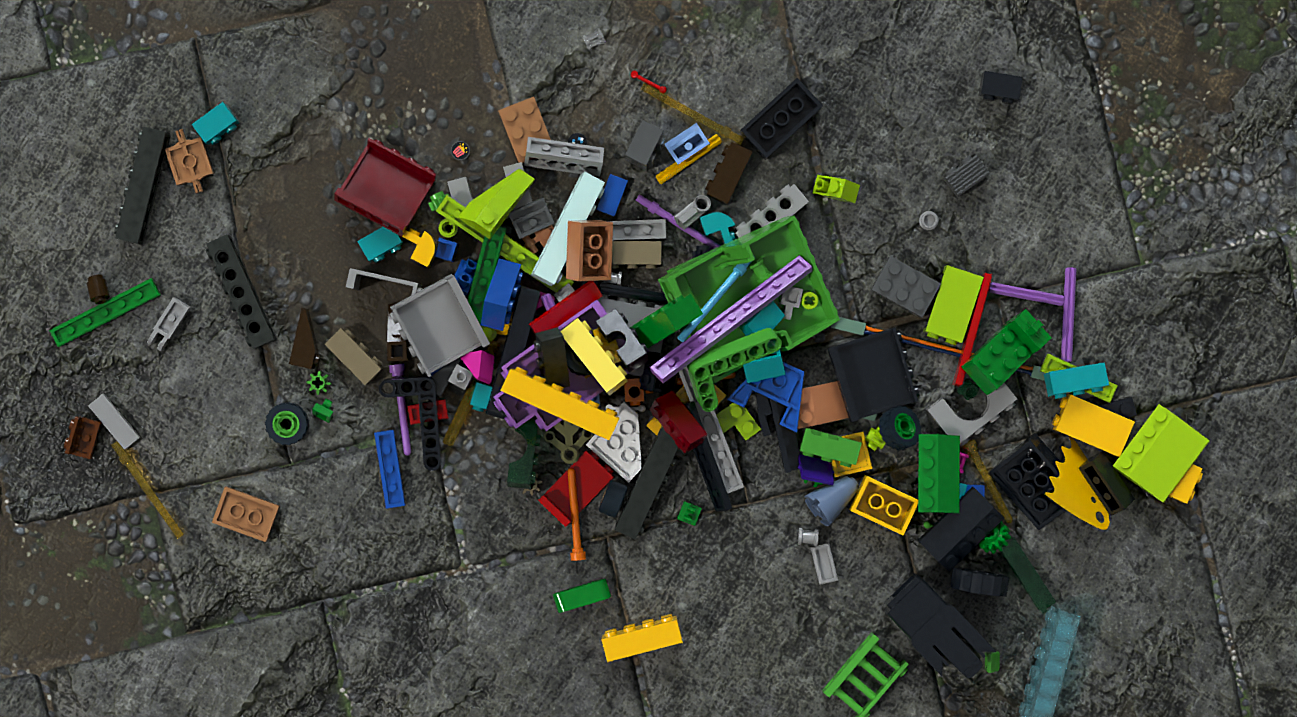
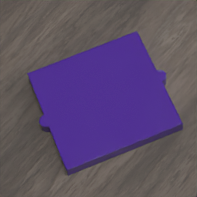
(815, 469)

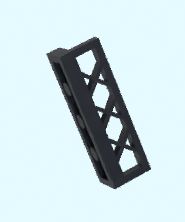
(786, 438)

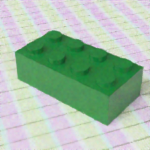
(667, 320)

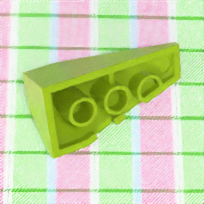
(493, 206)

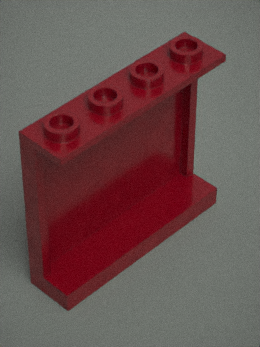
(386, 187)

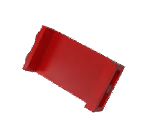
(590, 480)

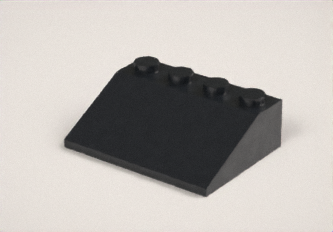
(1026, 479)

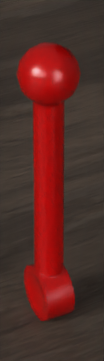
(634, 74)

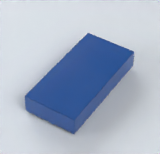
(612, 195)

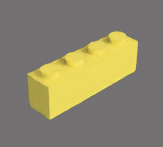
(594, 357)

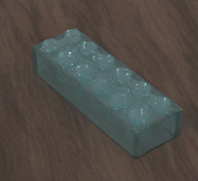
(1050, 663)

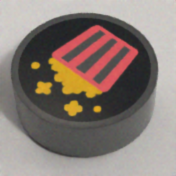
(460, 150)

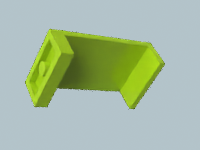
(953, 305)

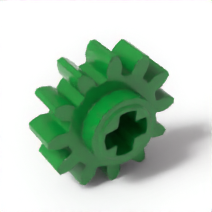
(996, 539)

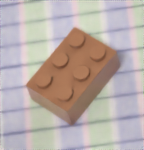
(589, 250)

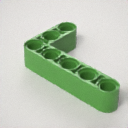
(727, 358)

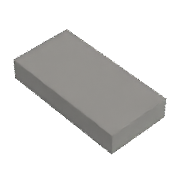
(824, 563)

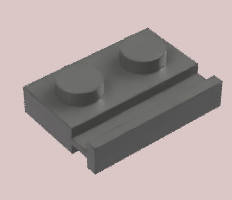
(531, 218)

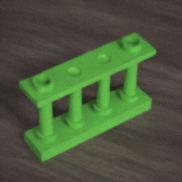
(846, 673)

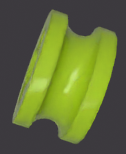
(807, 305)

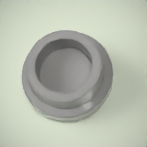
(928, 220)

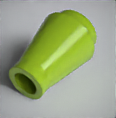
(443, 228)

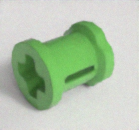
(760, 270)

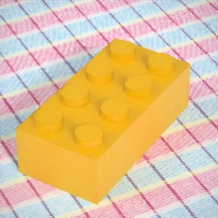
(641, 638)

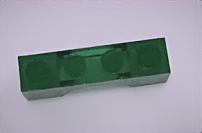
(521, 471)

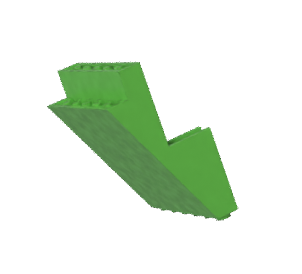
(778, 245)

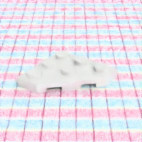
(624, 447)

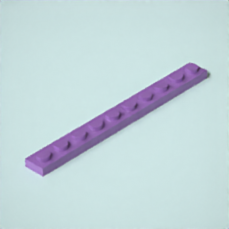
(731, 319)

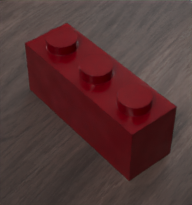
(678, 422)

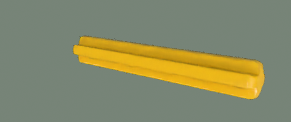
(675, 168)

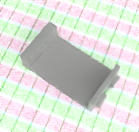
(354, 280)

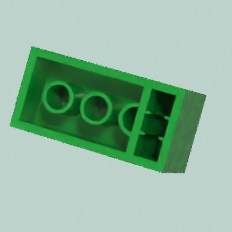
(1006, 351)

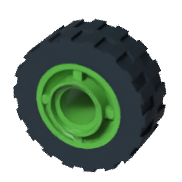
(295, 415)

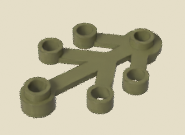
(568, 431)

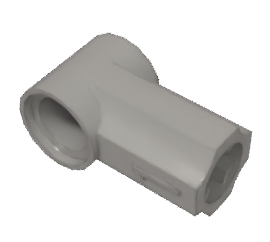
(692, 212)

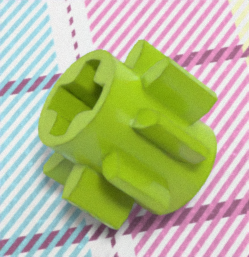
(875, 439)

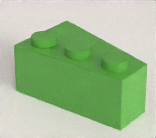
(830, 447)

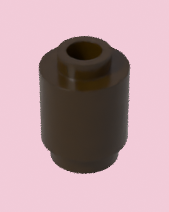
(97, 289)

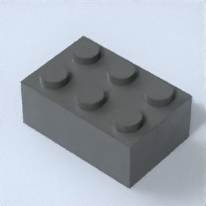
(644, 145)
(905, 287)

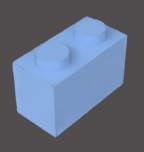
(687, 143)

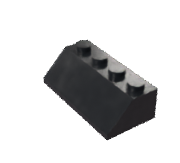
(961, 532)

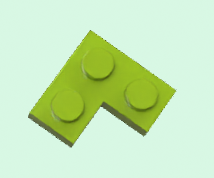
(739, 417)

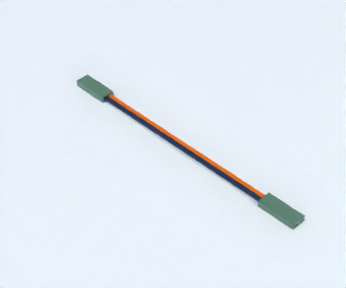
(859, 328)

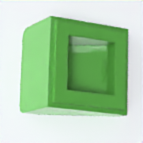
(992, 661)

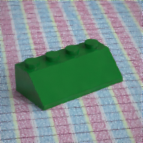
(939, 473)

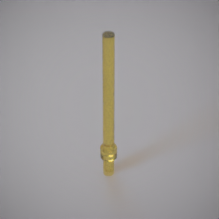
(724, 131)
(125, 458)

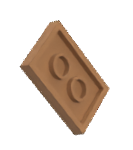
(521, 122)
(246, 514)

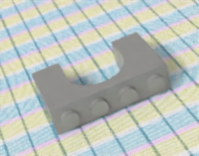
(461, 190)
(953, 425)

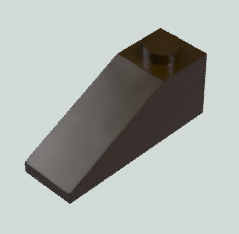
(305, 346)

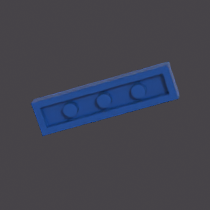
(390, 469)

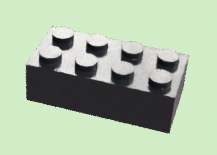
(781, 119)

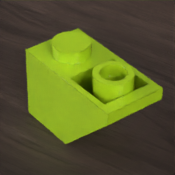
(836, 188)

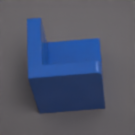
(446, 250)

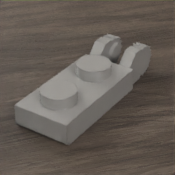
(169, 322)

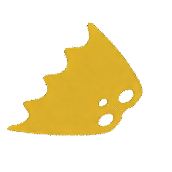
(1073, 489)

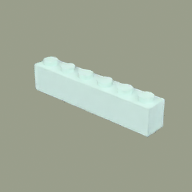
(577, 208)

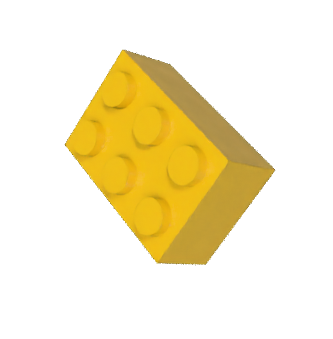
(884, 505)

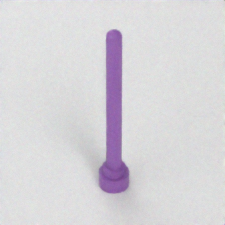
(397, 371)

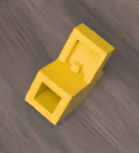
(425, 249)

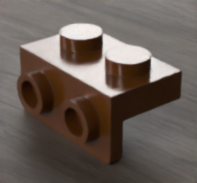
(82, 437)

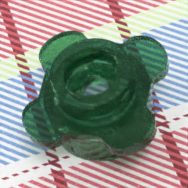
(968, 394)

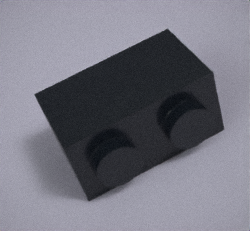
(1000, 86)

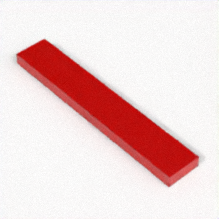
(972, 329)

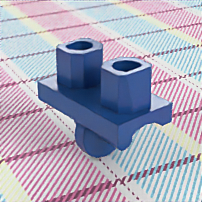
(465, 274)

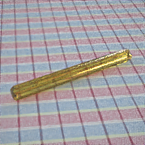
(465, 406)

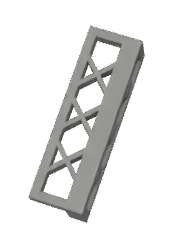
(564, 154)

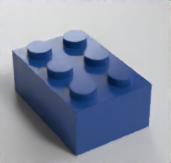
(501, 295)

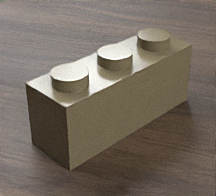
(636, 253)
(354, 355)

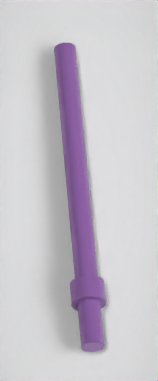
(653, 207)

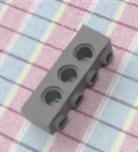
(792, 194)

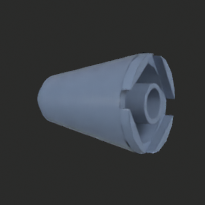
(831, 499)

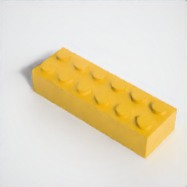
(561, 404)

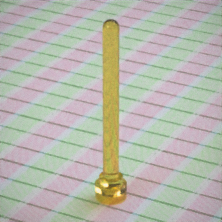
(971, 449)

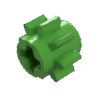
(436, 200)
(315, 386)

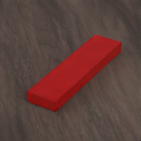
(567, 307)

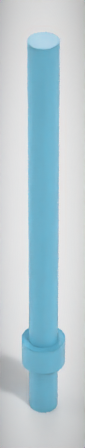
(738, 271)

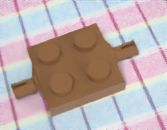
(189, 161)

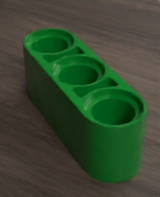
(581, 595)

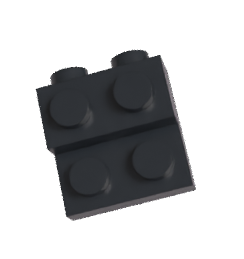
(650, 382)

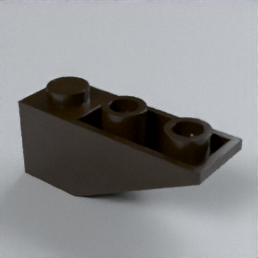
(396, 347)

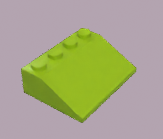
(1161, 453)

